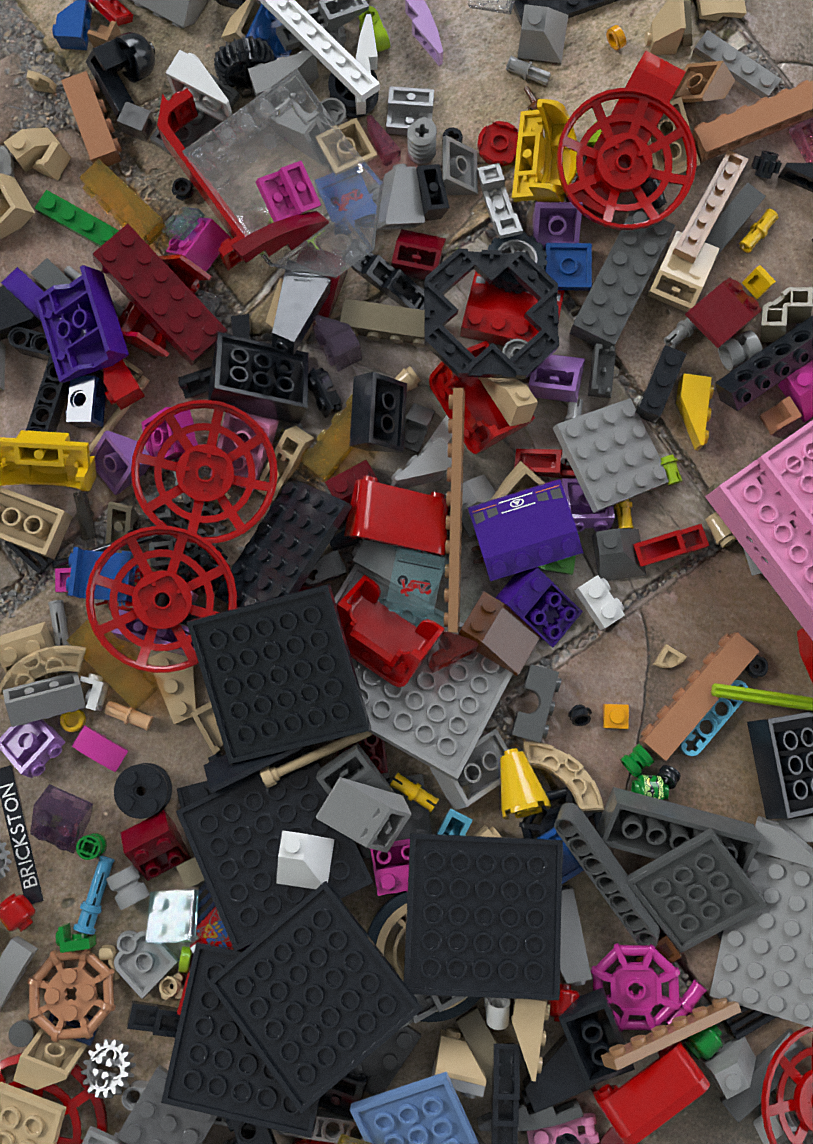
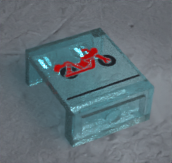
(414, 582)

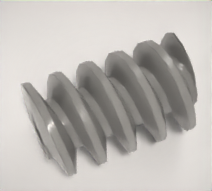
(422, 141)

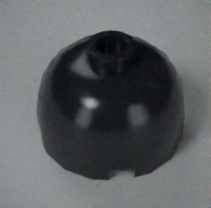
(139, 55)

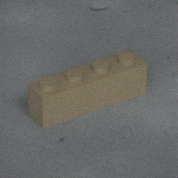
(384, 322)

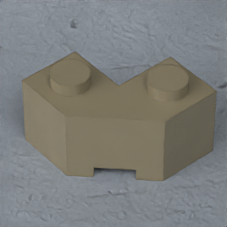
(791, 307)

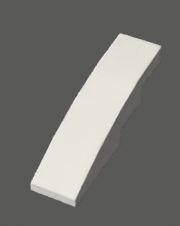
(366, 55)

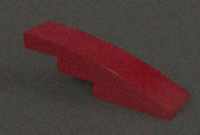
(285, 232)

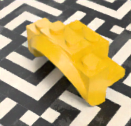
(536, 156)
(46, 460)

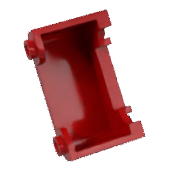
(482, 419)
(397, 517)
(382, 637)

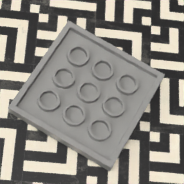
(611, 454)

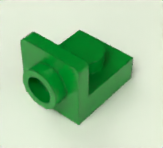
(79, 940)

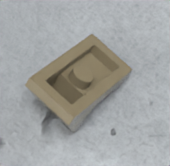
(119, 521)

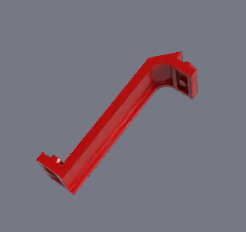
(650, 75)
(172, 117)

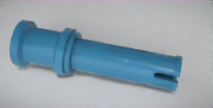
(92, 906)

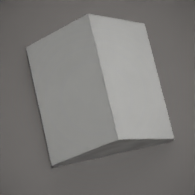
(459, 168)

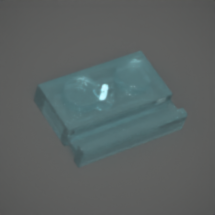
(182, 225)

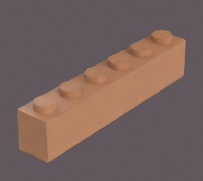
(754, 121)
(695, 699)

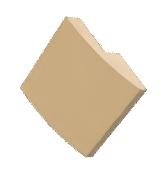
(716, 9)

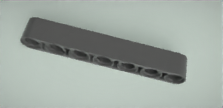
(605, 873)

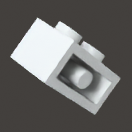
(600, 602)

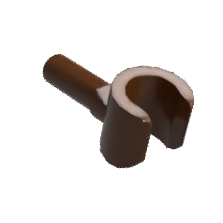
(533, 106)

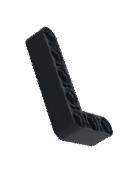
(48, 385)

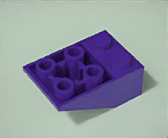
(540, 604)

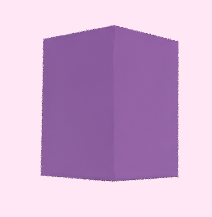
(556, 222)

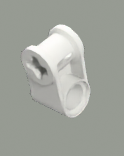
(497, 1012)

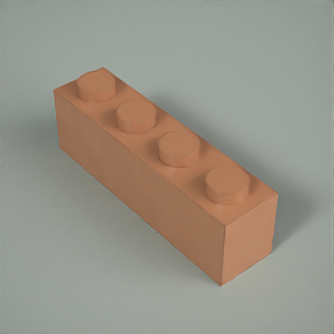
(91, 120)

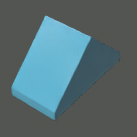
(454, 823)

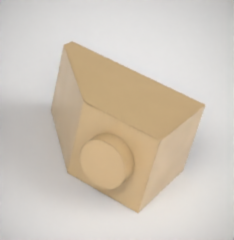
(30, 145)

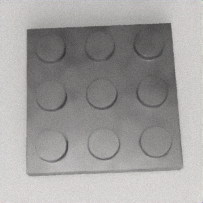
(163, 1123)

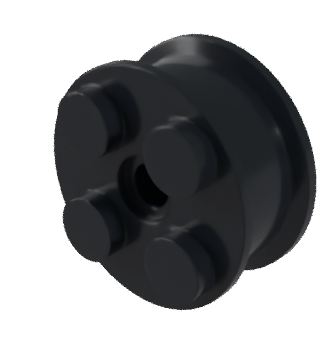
(342, 93)
(129, 792)

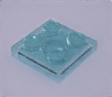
(172, 916)

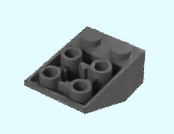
(354, 766)

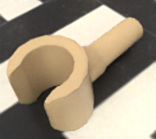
(108, 952)

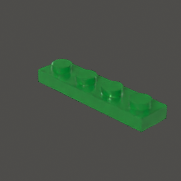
(74, 219)

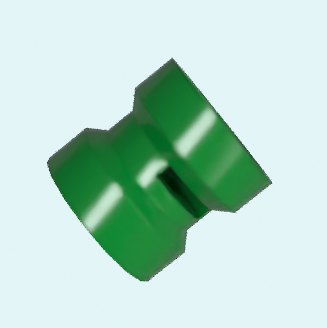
(637, 760)
(96, 844)

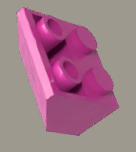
(201, 244)
(392, 868)

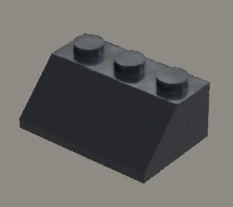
(378, 413)
(590, 1033)

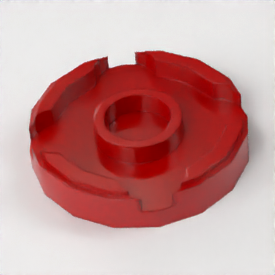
(498, 143)

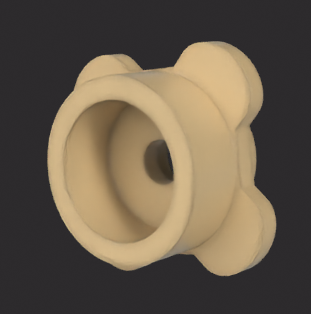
(165, 989)

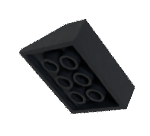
(259, 378)
(784, 763)

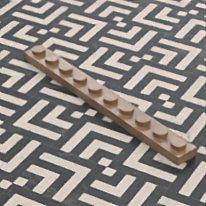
(455, 500)

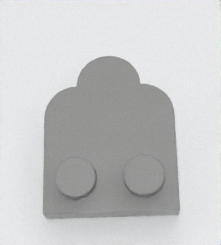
(142, 963)

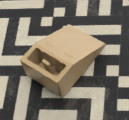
(681, 281)
(24, 642)
(528, 1022)

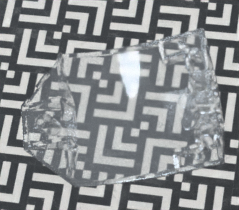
(277, 131)

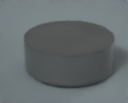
(22, 1033)

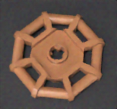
(57, 999)

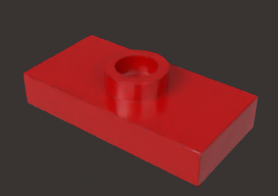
(113, 11)

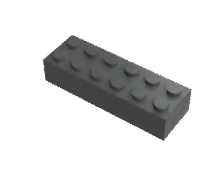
(621, 281)
(658, 826)

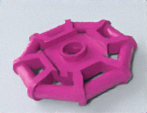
(645, 976)

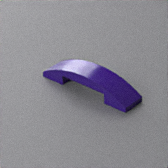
(23, 289)

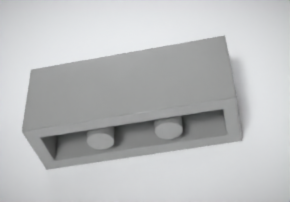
(44, 699)

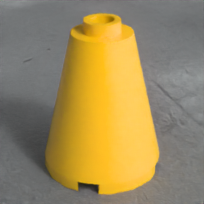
(520, 786)

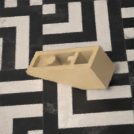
(512, 399)
(288, 456)

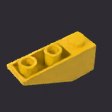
(693, 404)

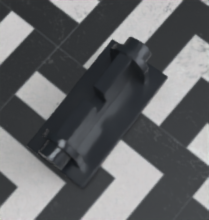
(195, 382)
(326, 401)

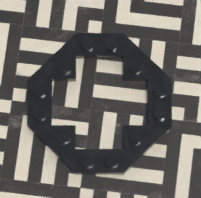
(492, 361)

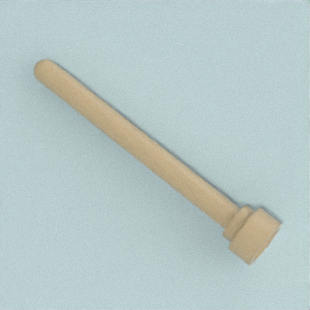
(273, 774)

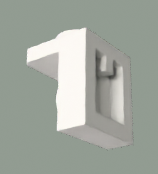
(96, 696)

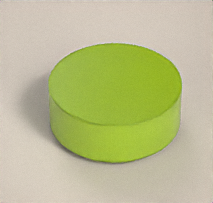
(185, 959)

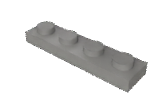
(741, 67)

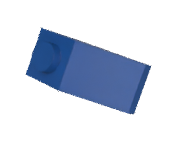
(73, 25)

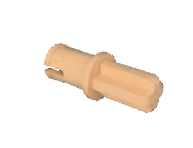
(128, 715)

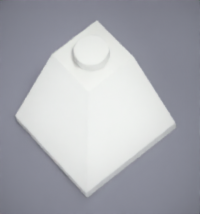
(304, 860)

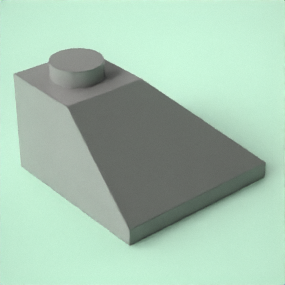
(542, 34)
(474, 492)

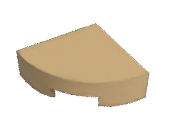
(40, 82)
(669, 657)

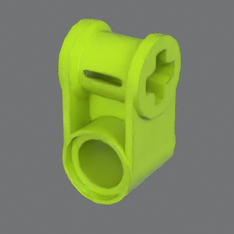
(381, 37)

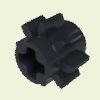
(766, 164)

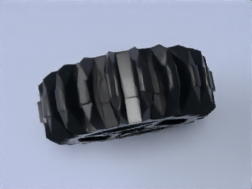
(237, 57)

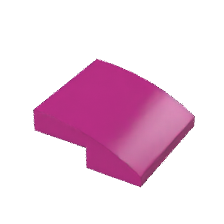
(288, 192)

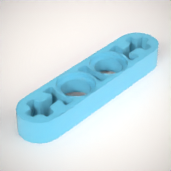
(716, 721)

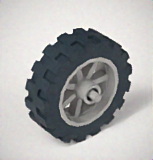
(518, 243)

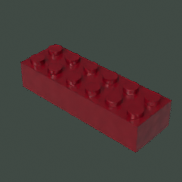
(158, 294)

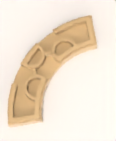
(42, 662)
(569, 771)

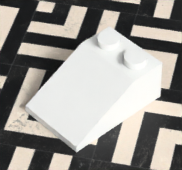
(190, 73)

